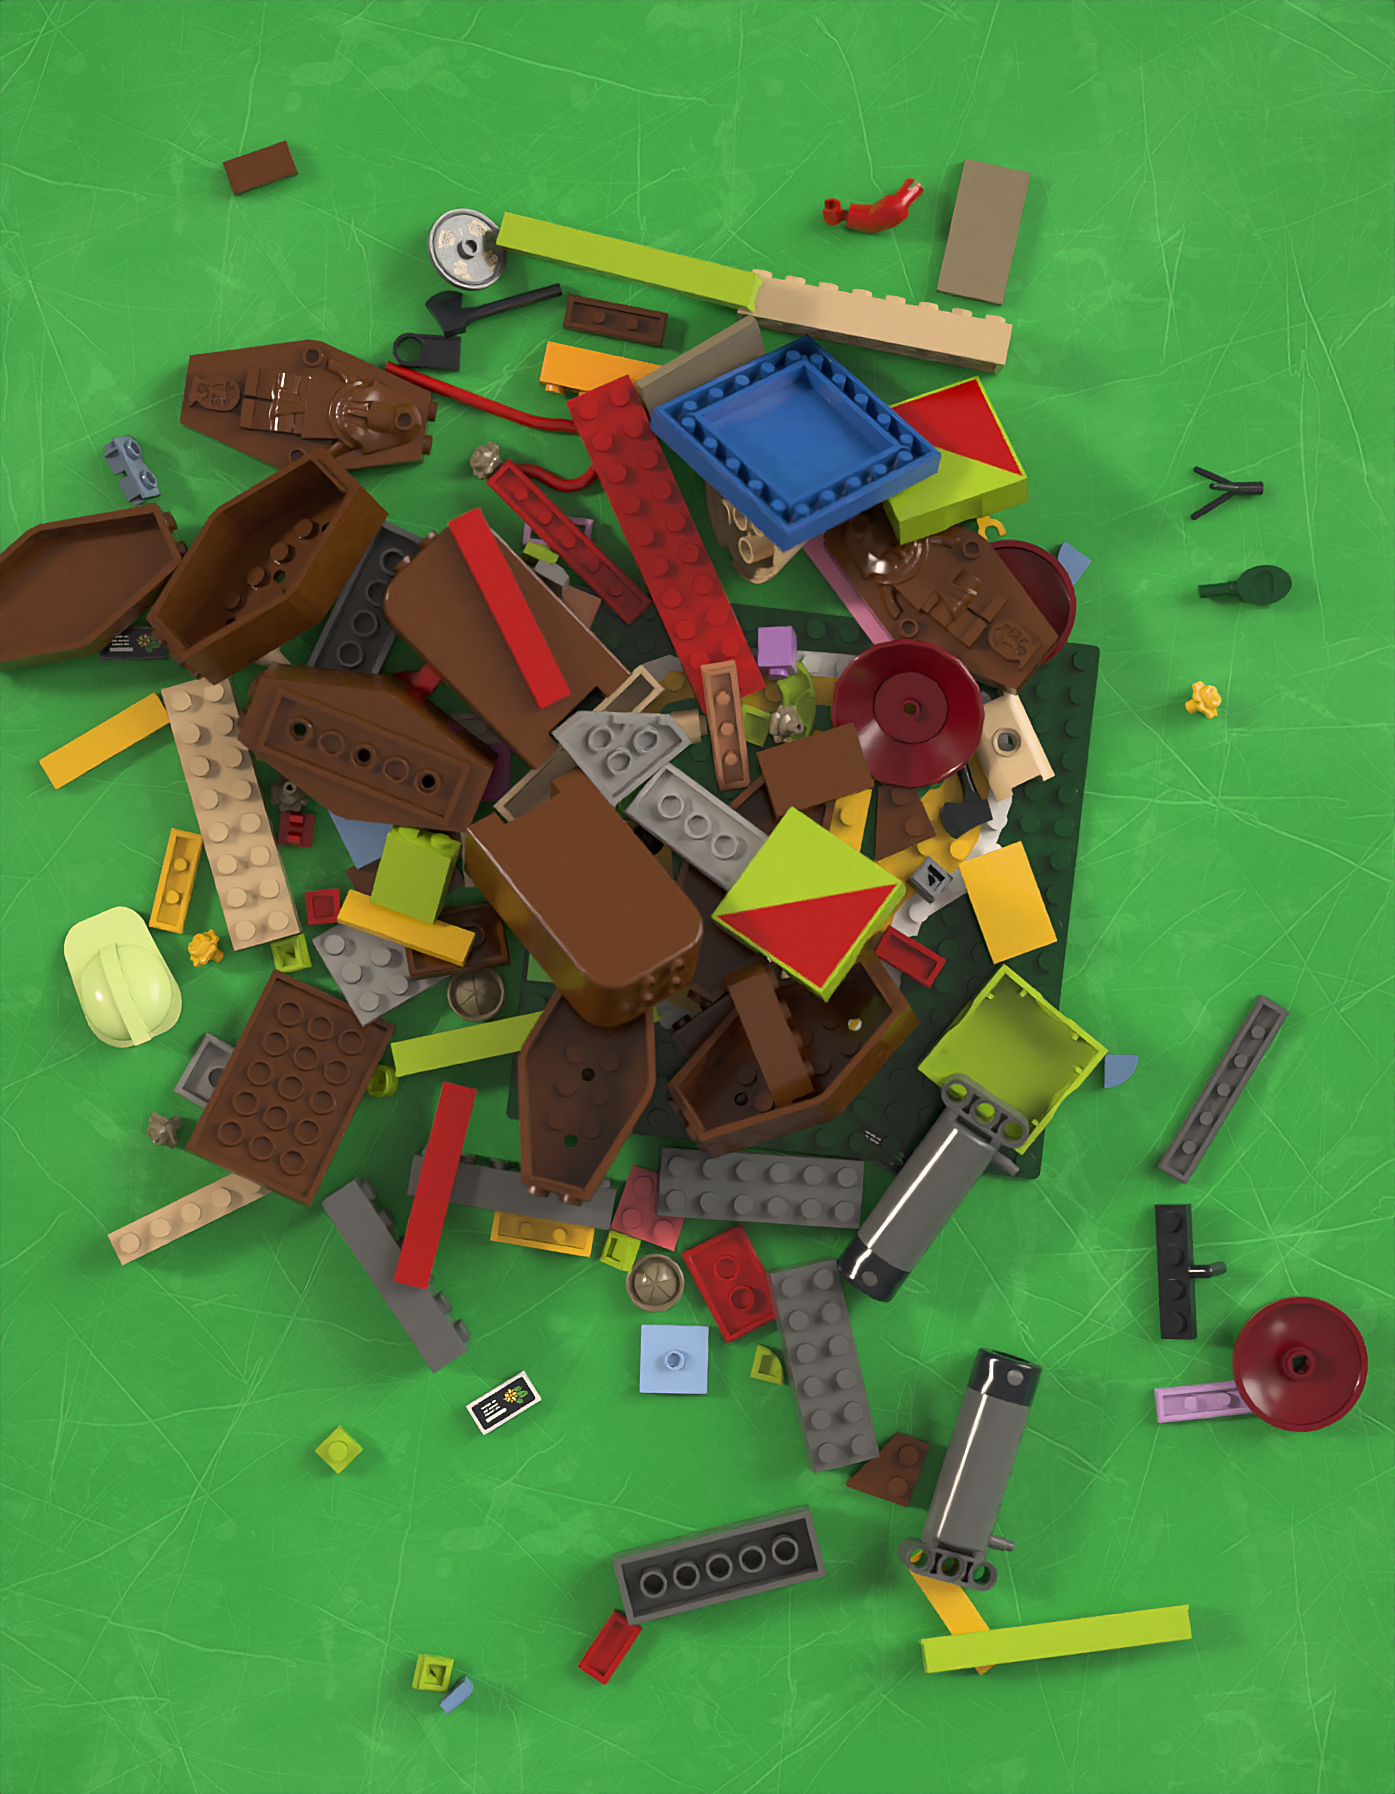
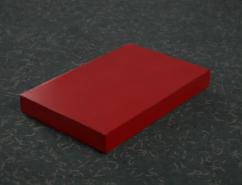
(731, 1282)

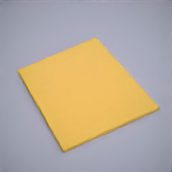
(1007, 902)

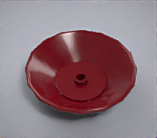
(902, 745)

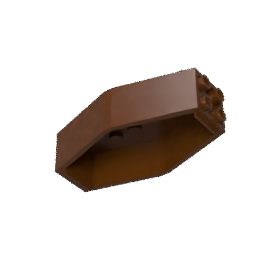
(297, 522)
(372, 713)
(841, 1059)
(561, 1103)

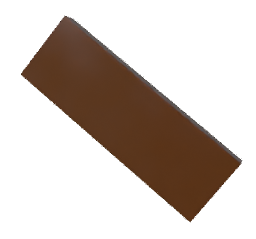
(615, 320)

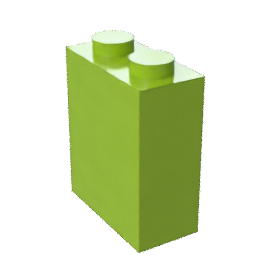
(415, 872)

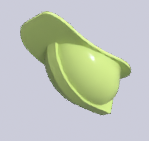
(121, 978)

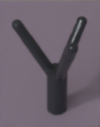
(1233, 489)

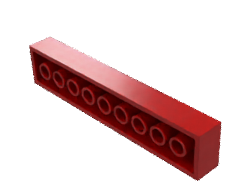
(661, 534)

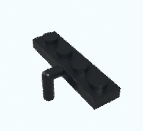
(1178, 1271)

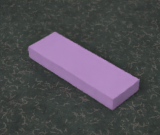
(1198, 1401)

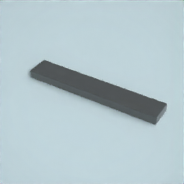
(1222, 1089)

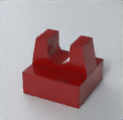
(296, 829)

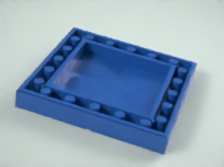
(795, 442)

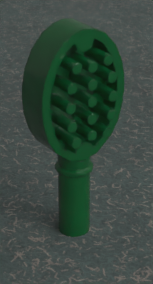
(1254, 586)

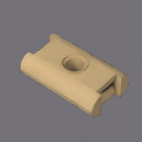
(1025, 758)

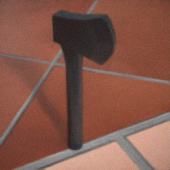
(453, 319)
(962, 817)

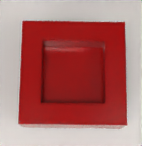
(323, 906)

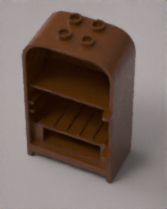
(451, 629)
(587, 901)

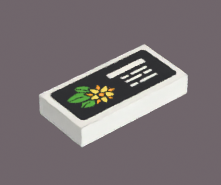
(503, 1402)

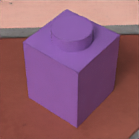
(777, 652)

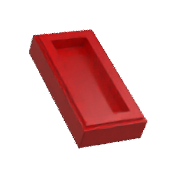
(908, 956)
(609, 1647)

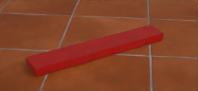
(569, 542)
(509, 608)
(435, 1185)

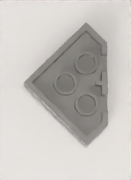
(620, 748)
(369, 972)

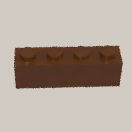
(769, 1033)

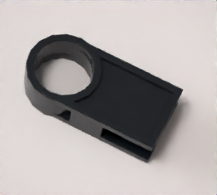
(437, 352)

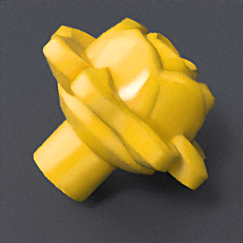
(1204, 700)
(205, 948)

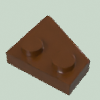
(899, 821)
(894, 1472)

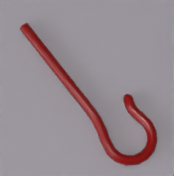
(507, 413)

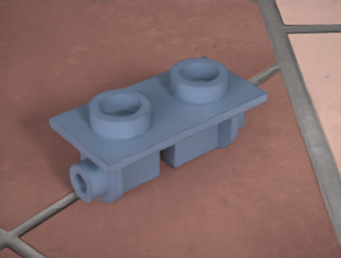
(126, 455)

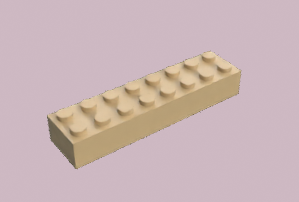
(881, 324)
(231, 813)

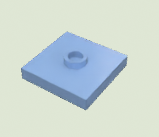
(674, 1358)

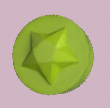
(384, 1082)

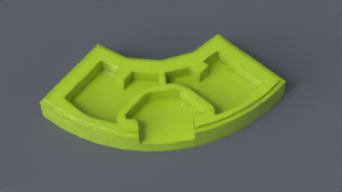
(800, 692)

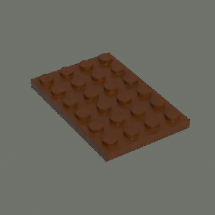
(290, 1089)

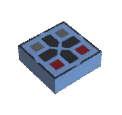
(456, 1694)

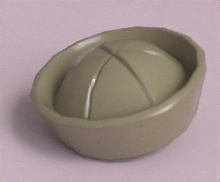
(476, 994)
(655, 1283)

